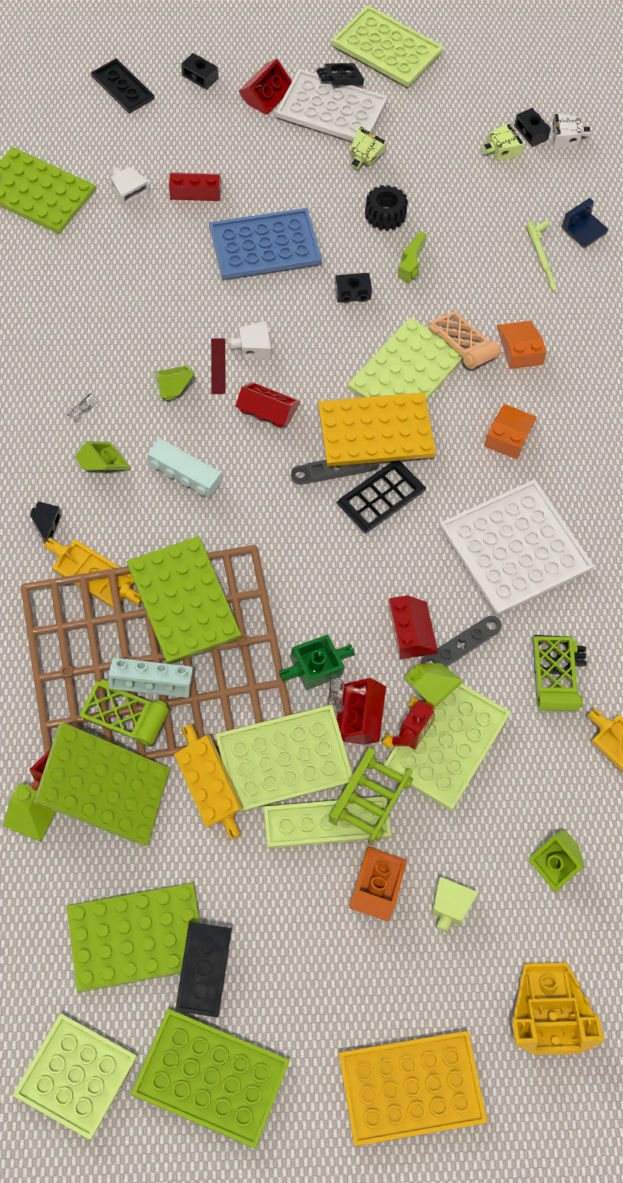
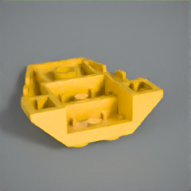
(553, 1012)

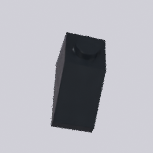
(45, 519)

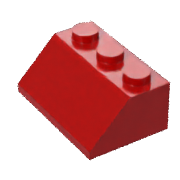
(266, 87)
(194, 186)
(267, 404)
(412, 627)
(362, 711)

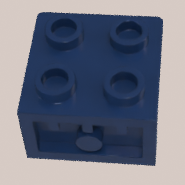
(582, 224)

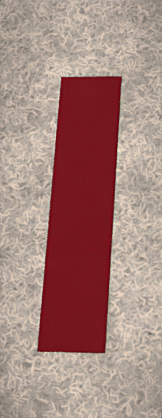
(218, 377)

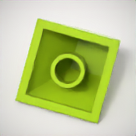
(173, 381)
(100, 456)
(432, 682)
(26, 816)
(558, 860)

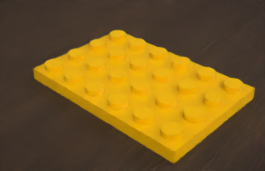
(376, 429)
(412, 1088)

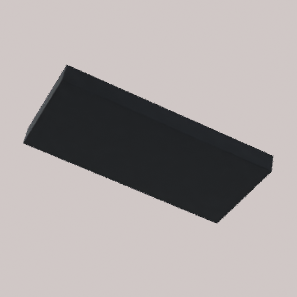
(122, 85)
(203, 969)

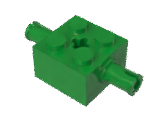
(316, 662)

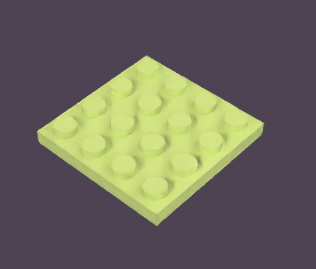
(75, 1076)

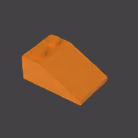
(522, 344)
(510, 431)
(378, 884)

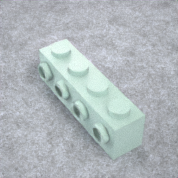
(184, 468)
(150, 677)

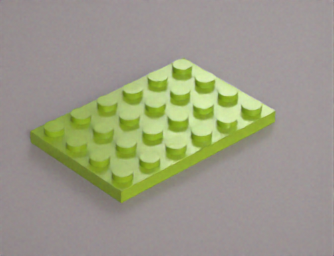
(41, 190)
(183, 600)
(102, 784)
(130, 936)
(211, 1078)

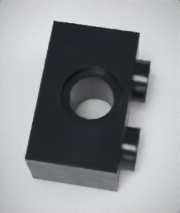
(199, 71)
(532, 127)
(353, 287)

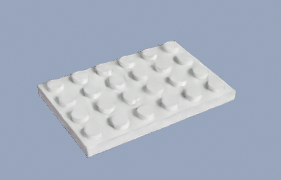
(330, 108)

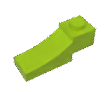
(409, 265)

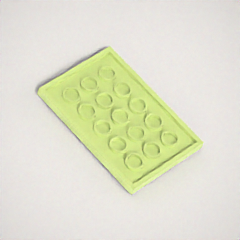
(387, 45)
(408, 363)
(452, 746)
(285, 757)

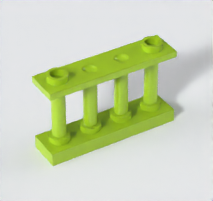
(360, 779)

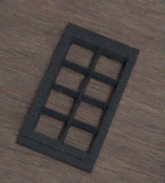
(355, 515)

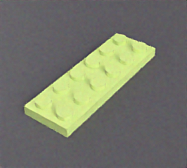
(309, 824)

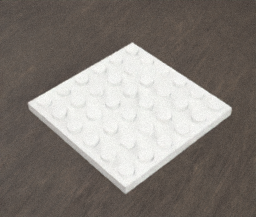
(516, 547)

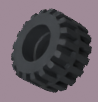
(387, 217)

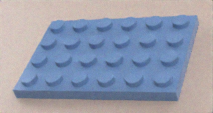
(265, 243)

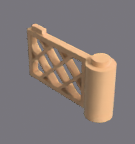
(477, 352)

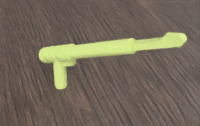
(534, 232)

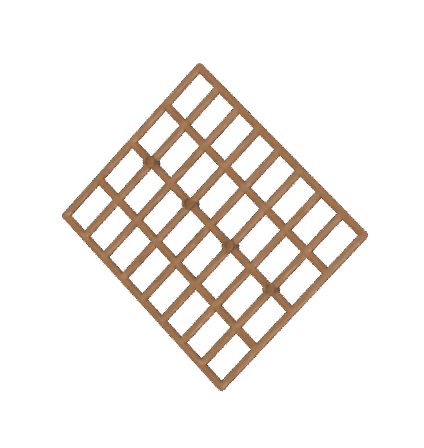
(68, 672)

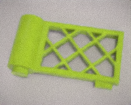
(557, 697)
(146, 726)

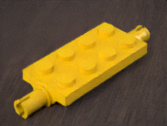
(80, 559)
(610, 737)
(208, 782)

